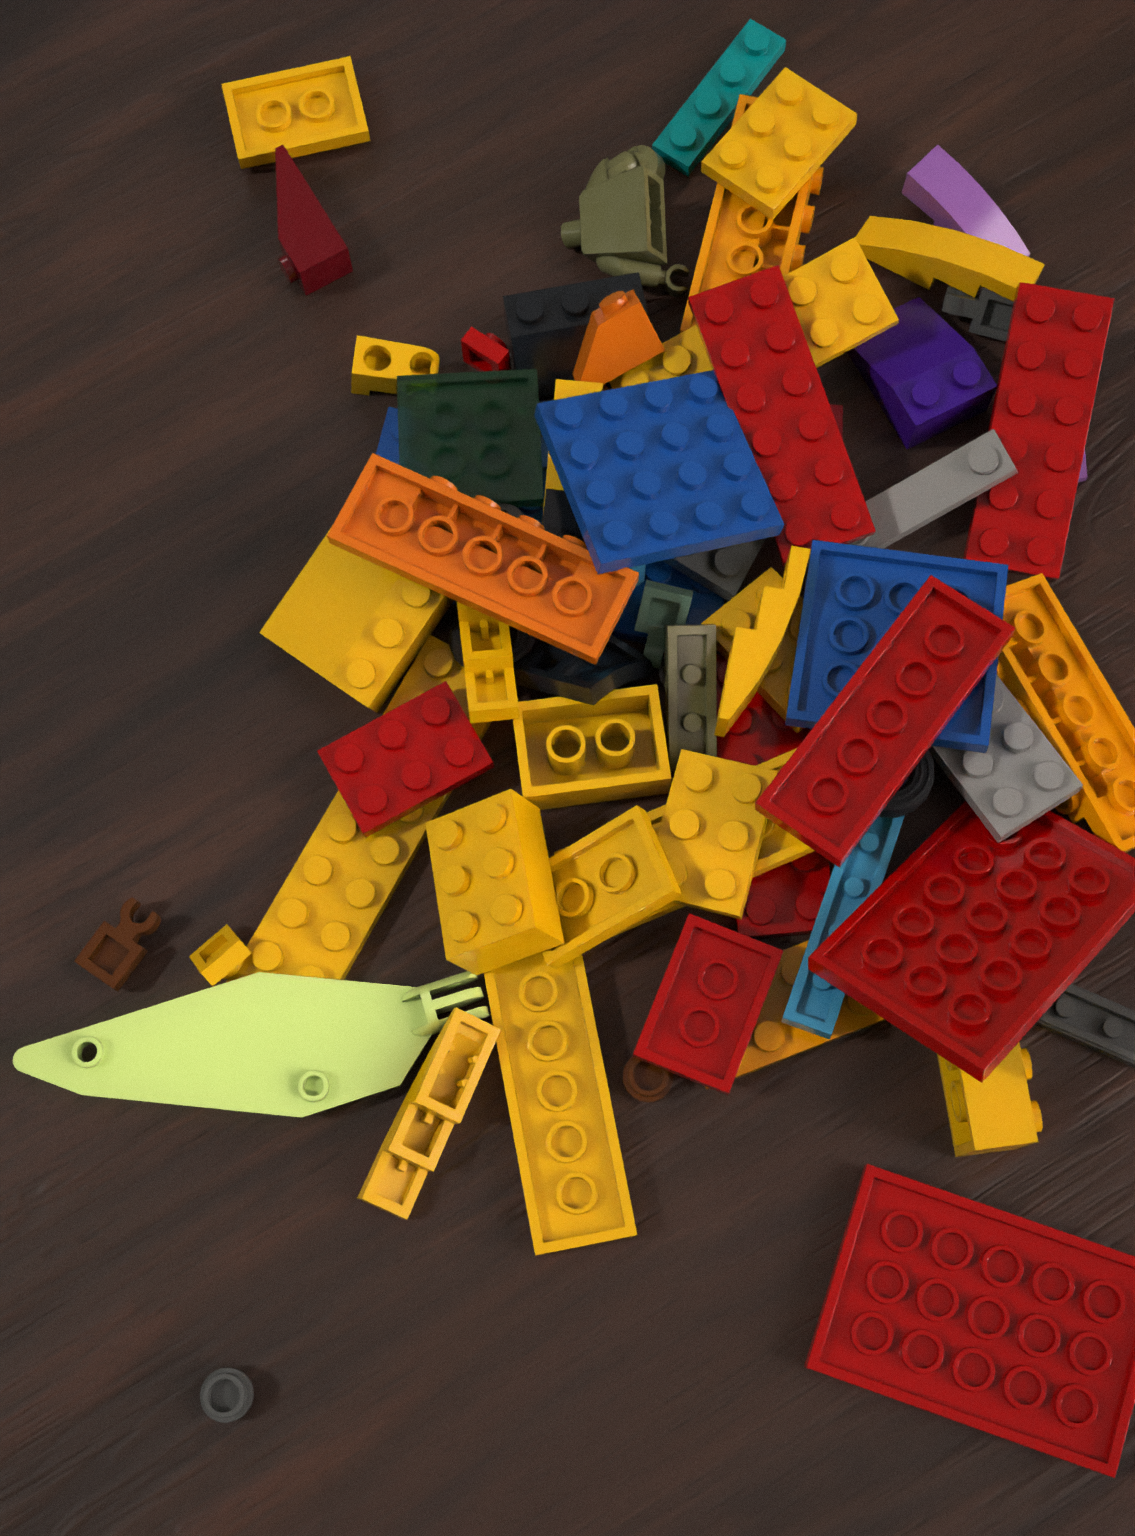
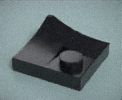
(574, 678)

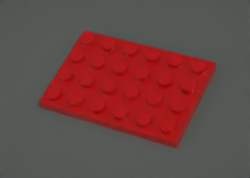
(980, 933)
(982, 1320)

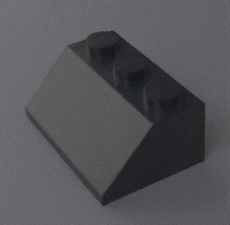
(550, 325)

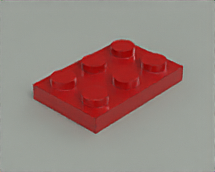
(405, 759)
(708, 1004)

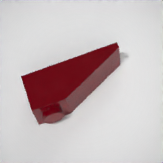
(309, 241)

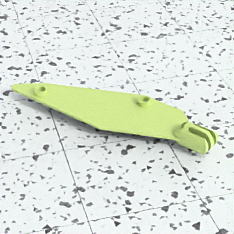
(256, 1044)

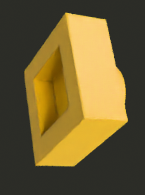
(220, 956)

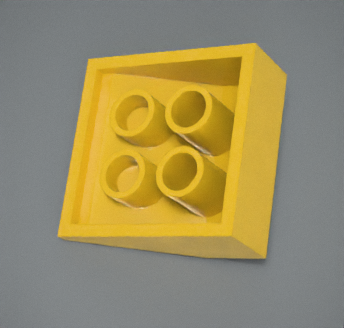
(355, 622)

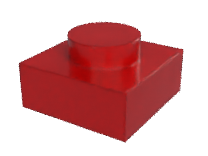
(485, 351)

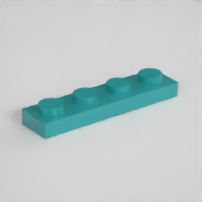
(716, 97)

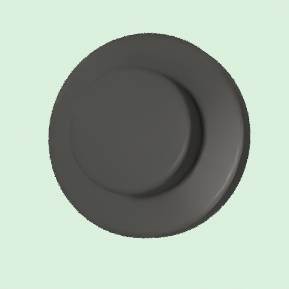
(226, 1394)

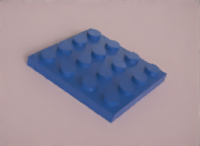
(657, 471)
(852, 603)

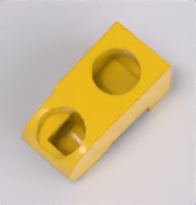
(381, 361)

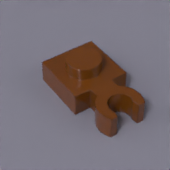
(113, 951)

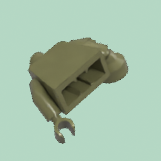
(625, 219)

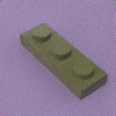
(690, 690)

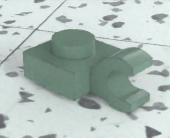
(659, 607)

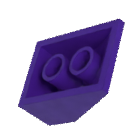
(923, 374)

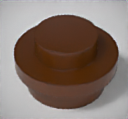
(646, 1081)

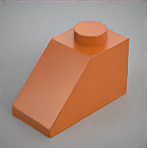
(616, 339)

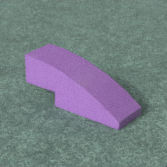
(958, 201)

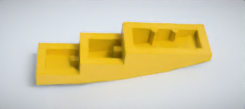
(956, 258)
(756, 649)
(487, 667)
(429, 1113)

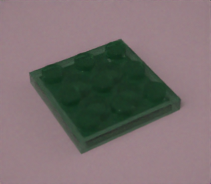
(474, 432)

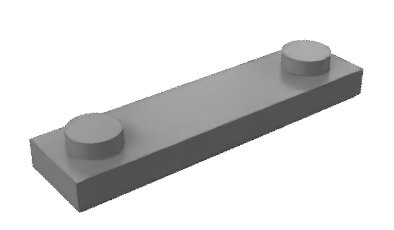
(938, 489)

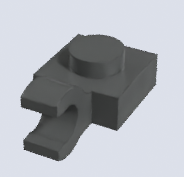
(988, 311)

